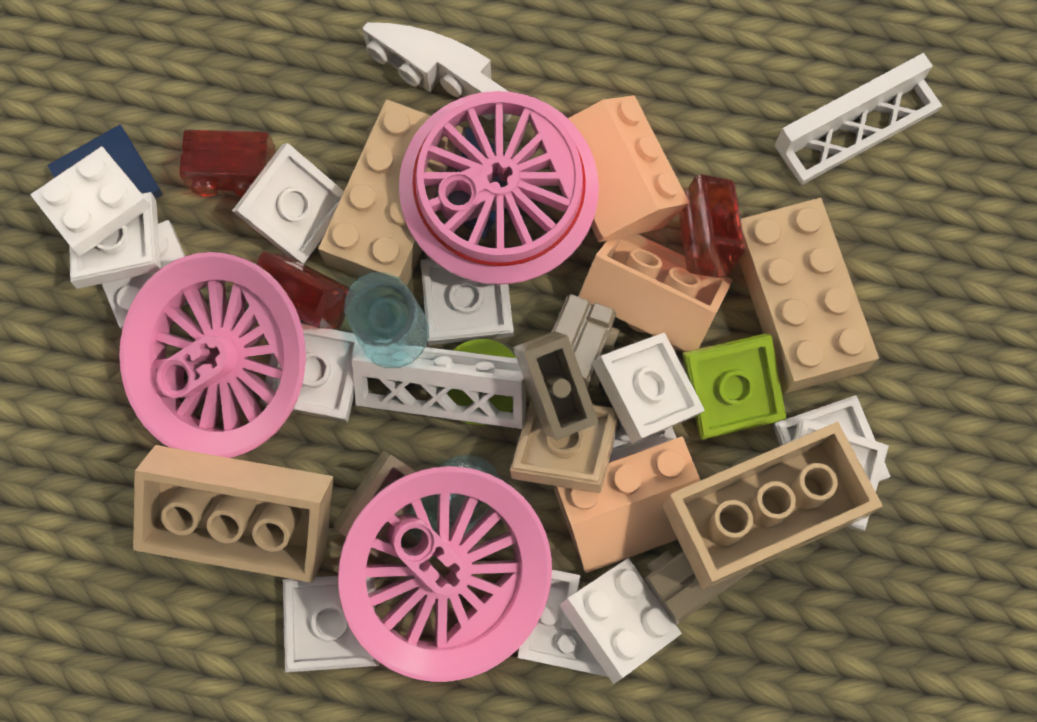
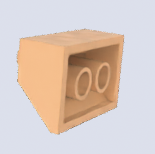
(634, 176)
(654, 290)
(629, 510)

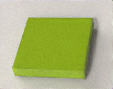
(735, 385)

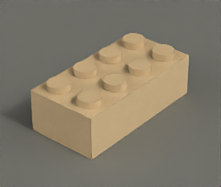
(369, 222)
(805, 296)
(770, 505)
(231, 513)

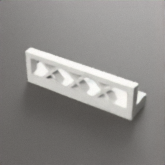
(855, 105)
(448, 370)

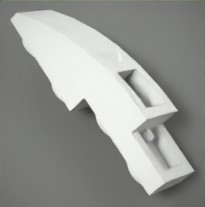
(428, 58)

